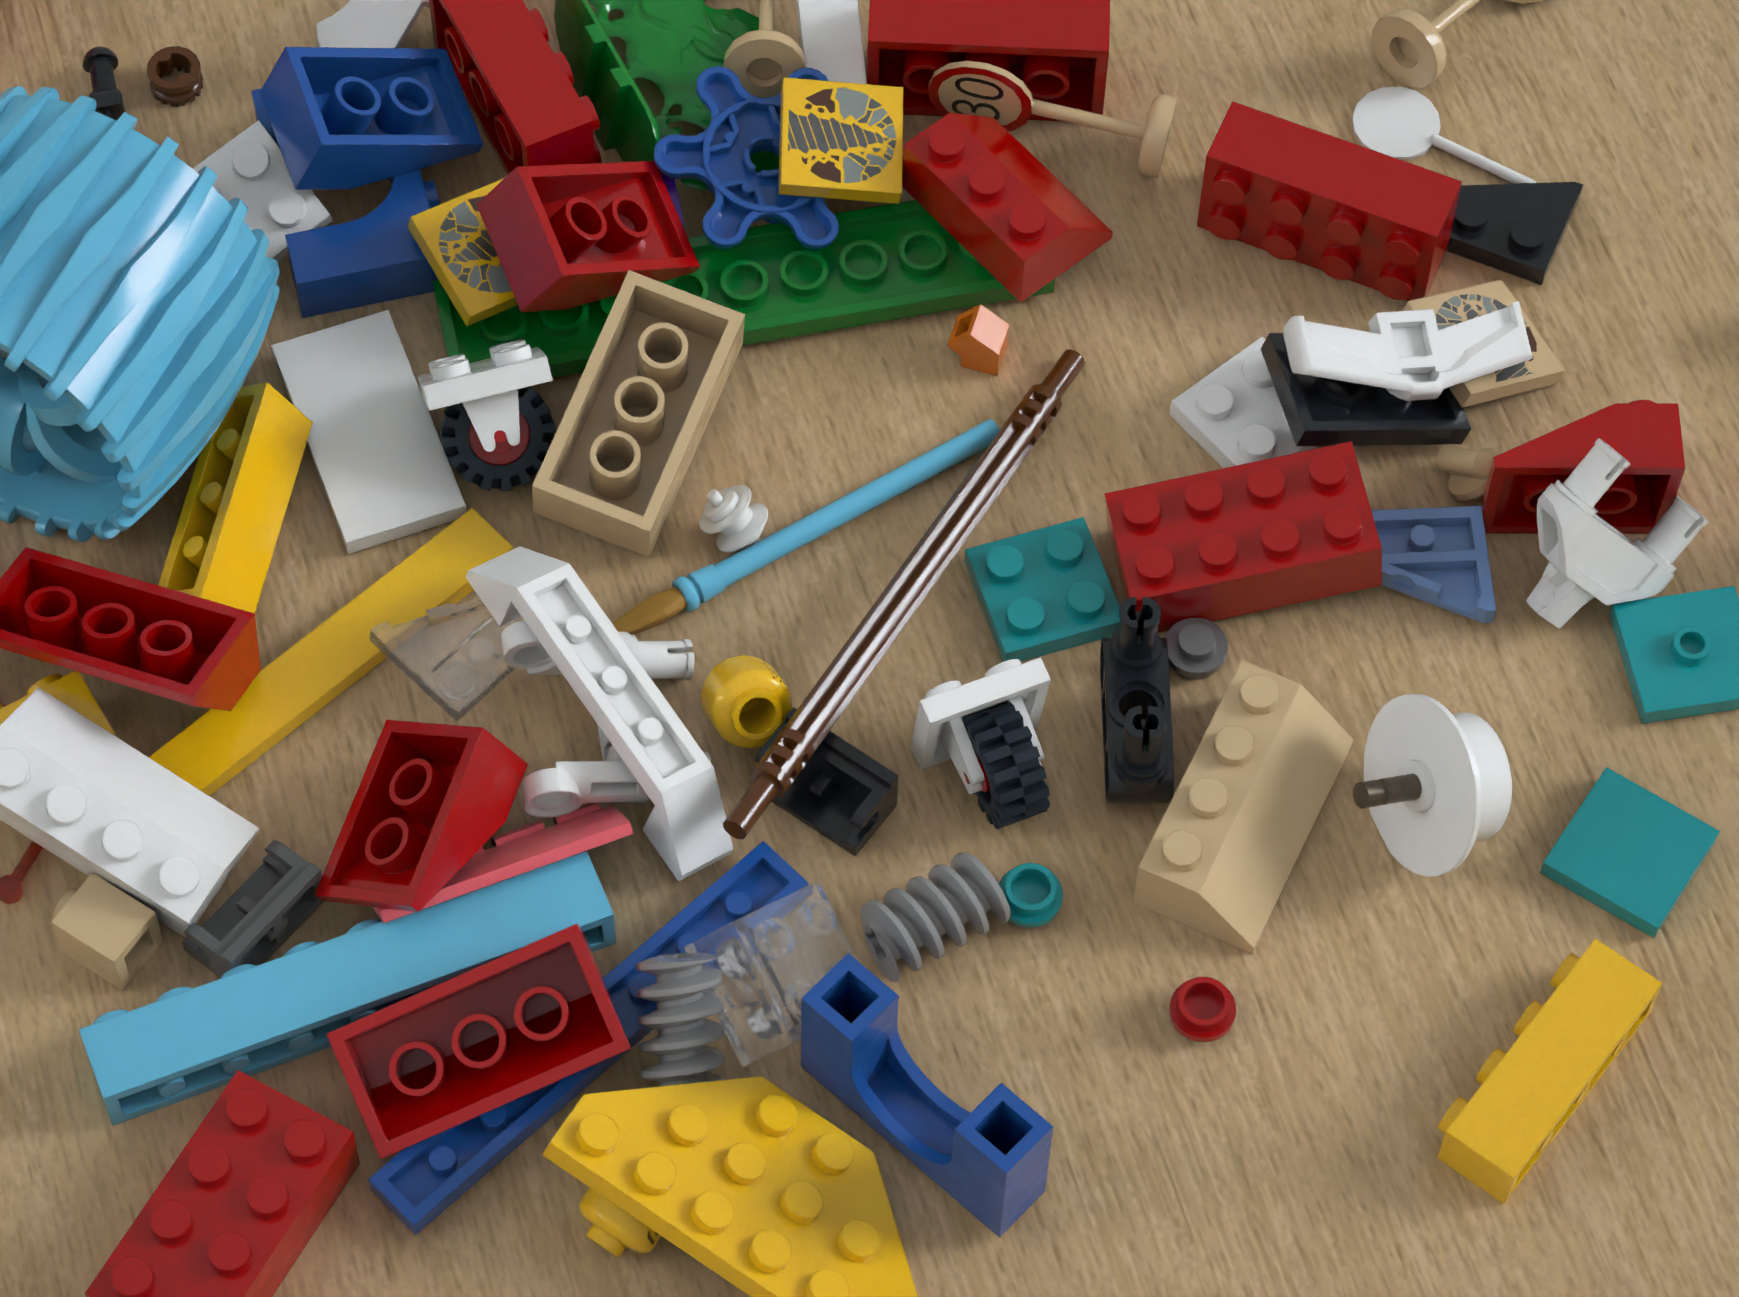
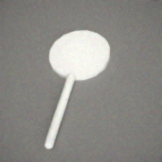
(1408, 126)

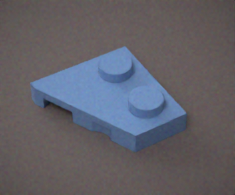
(1438, 558)

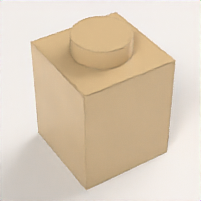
(106, 930)

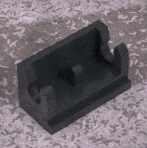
(839, 792)

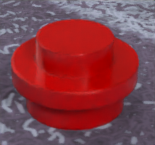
(1202, 1009)

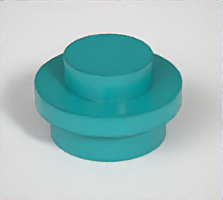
(1032, 894)

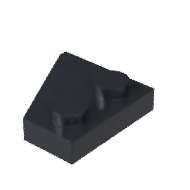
(1513, 225)

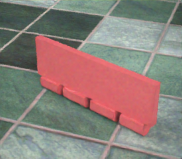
(529, 849)

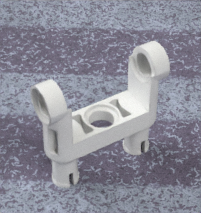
(574, 783)

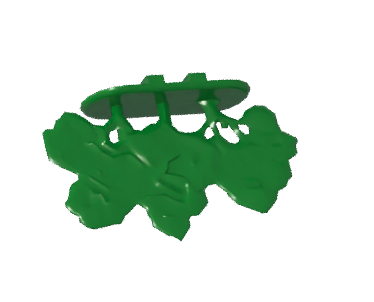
(664, 44)

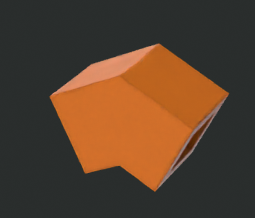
(980, 340)

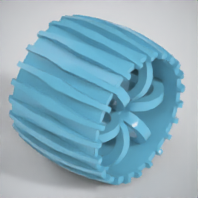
(120, 314)

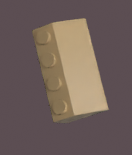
(1243, 809)

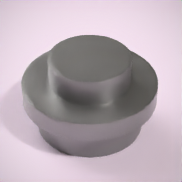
(1196, 648)

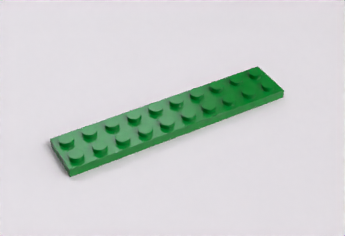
(878, 269)

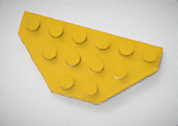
(742, 1185)

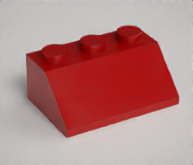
(999, 202)

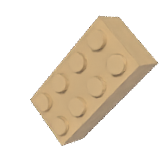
(638, 413)

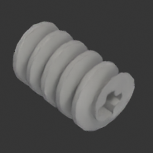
(930, 911)
(682, 1018)

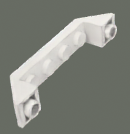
(619, 697)

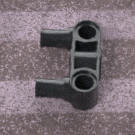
(1133, 689)

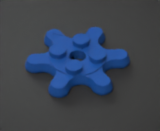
(722, 161)

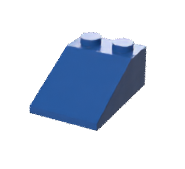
(366, 114)

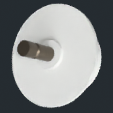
(1433, 783)

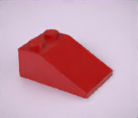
(580, 228)
(1638, 430)
(420, 814)

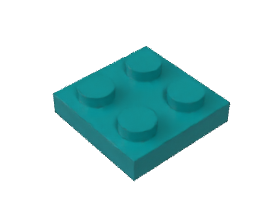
(1043, 590)

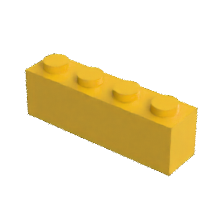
(238, 500)
(1547, 1070)

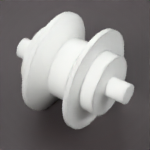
(733, 518)

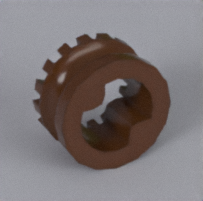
(186, 85)

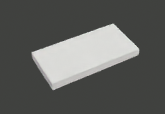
(369, 431)

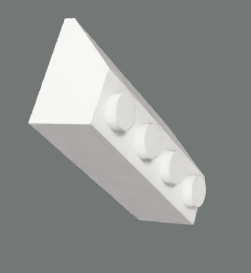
(116, 811)

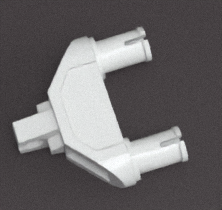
(1593, 556)

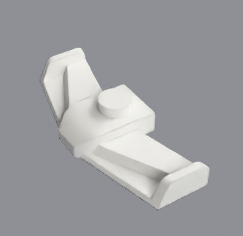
(1408, 350)

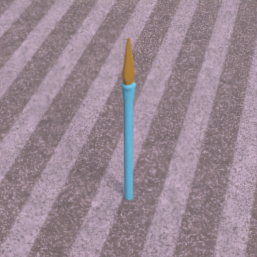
(712, 579)

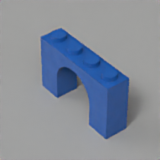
(363, 258)
(983, 1158)

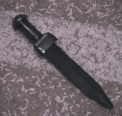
(101, 64)

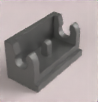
(258, 913)

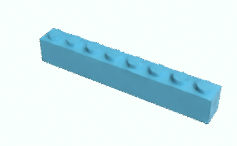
(288, 1005)

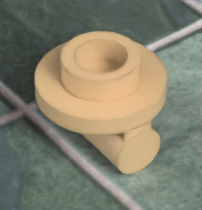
(1468, 470)

